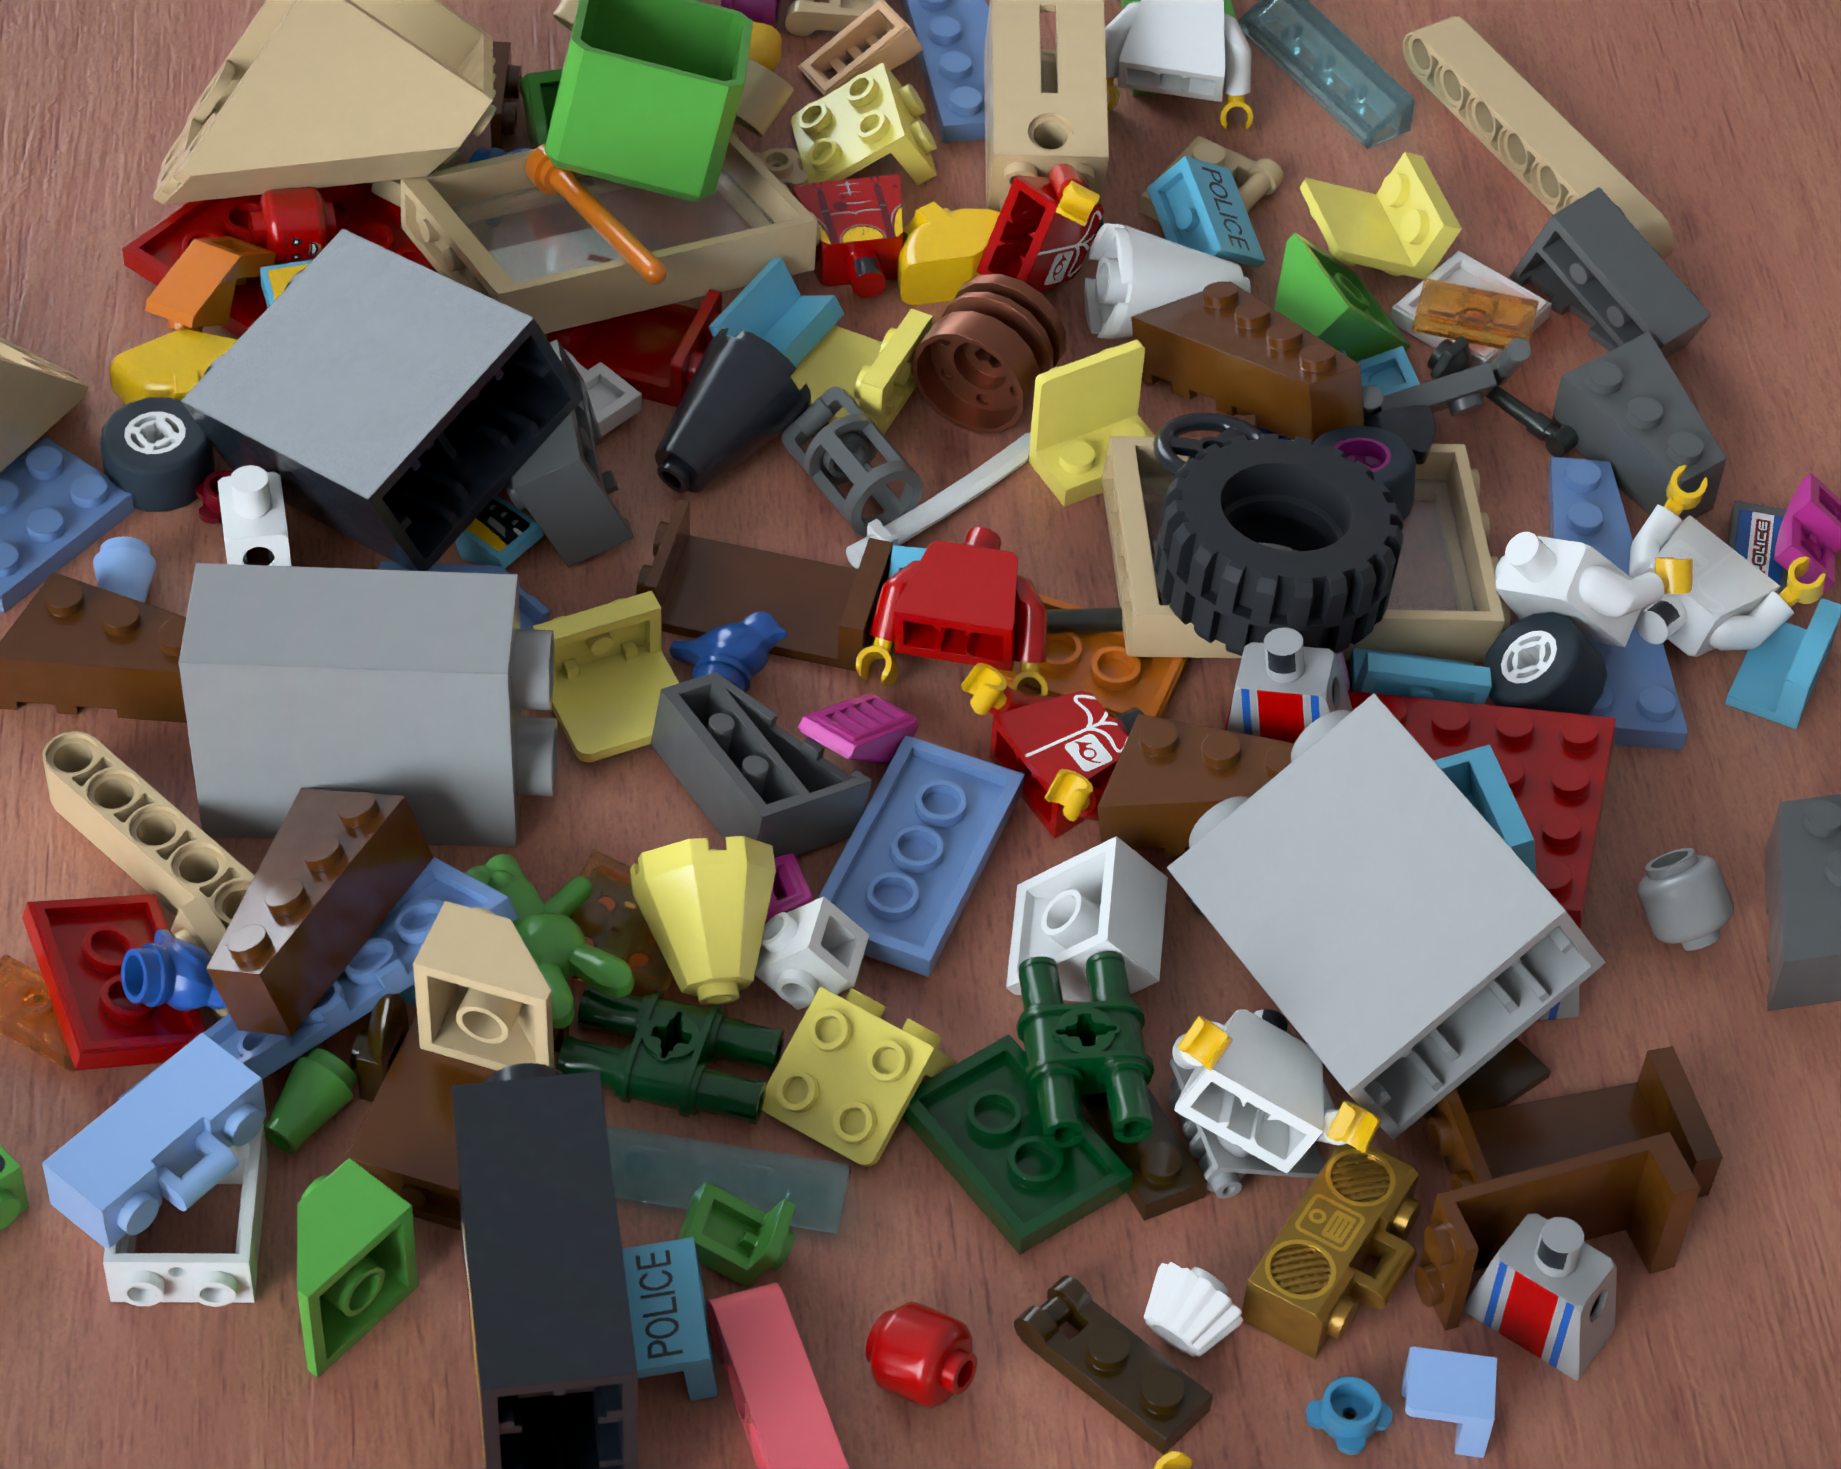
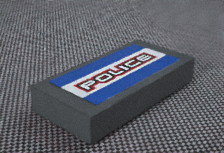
(1754, 536)

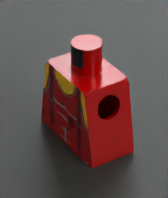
(858, 231)

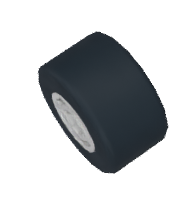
(156, 453)
(1546, 666)

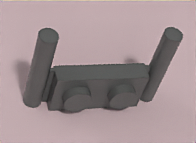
(1458, 391)

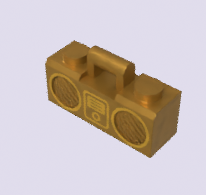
(1318, 1257)

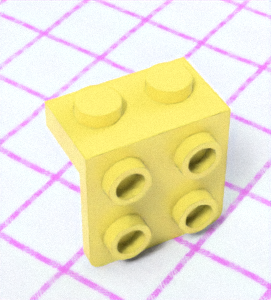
(862, 125)
(609, 675)
(851, 1074)

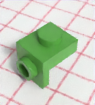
(736, 1235)

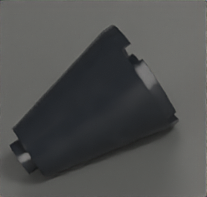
(728, 411)

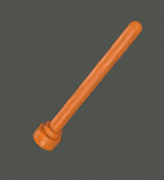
(564, 182)

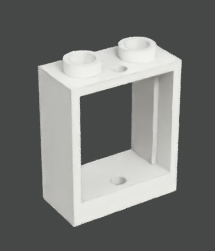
(199, 1277)

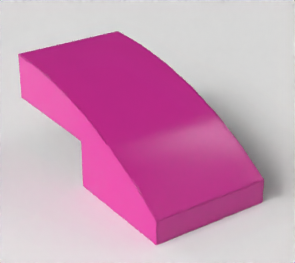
(1811, 530)

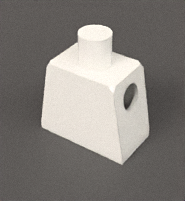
(254, 515)

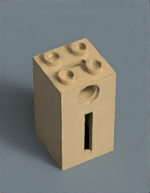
(1044, 102)

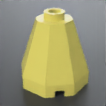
(707, 911)

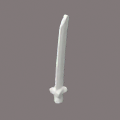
(946, 501)

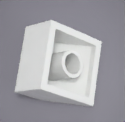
(1088, 907)

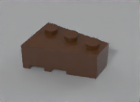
(93, 651)
(1178, 773)

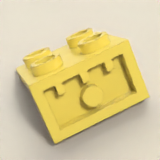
(1396, 230)
(869, 370)
(1078, 412)

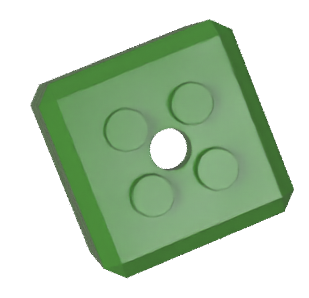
(650, 94)

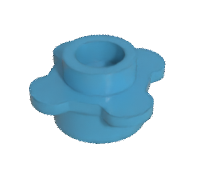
(1354, 1397)

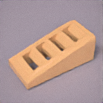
(878, 31)

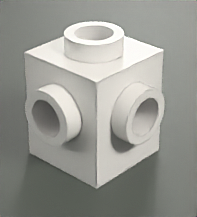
(810, 950)

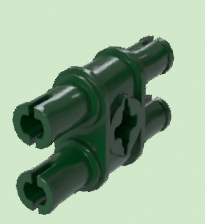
(1085, 1049)
(673, 1054)

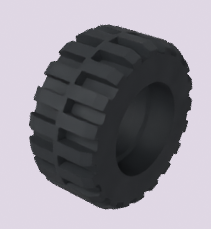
(1286, 497)

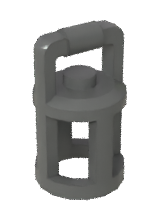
(844, 454)

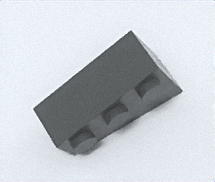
(1610, 277)
(1641, 421)
(566, 486)
(752, 772)
(1804, 903)

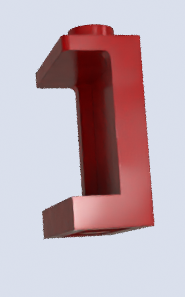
(648, 348)

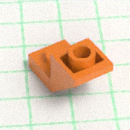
(203, 282)

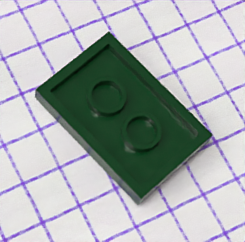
(993, 1144)

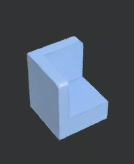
(1453, 1390)

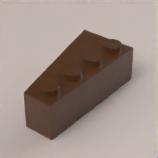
(1250, 362)
(315, 904)

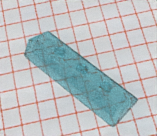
(1331, 69)
(671, 1168)

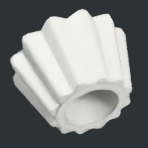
(1190, 1309)

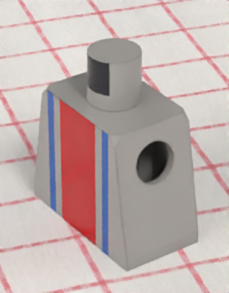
(1285, 687)
(1549, 1294)

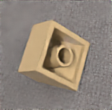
(481, 992)

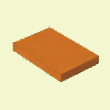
(1101, 667)

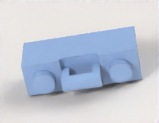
(157, 1143)

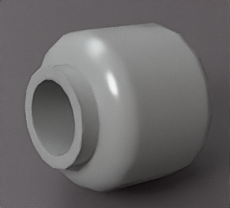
(1685, 899)

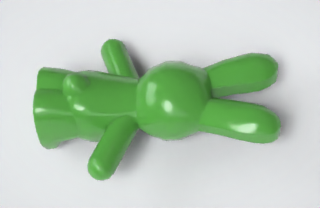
(555, 938)

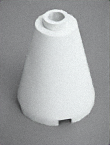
(1144, 273)

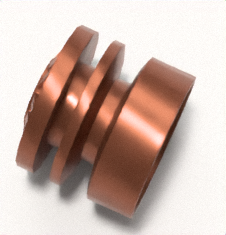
(986, 353)

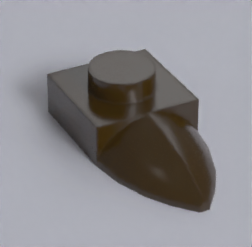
(378, 1045)

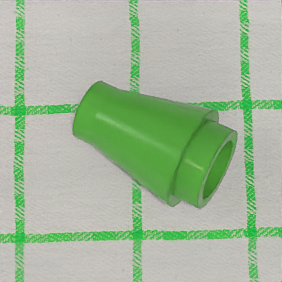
(310, 1097)

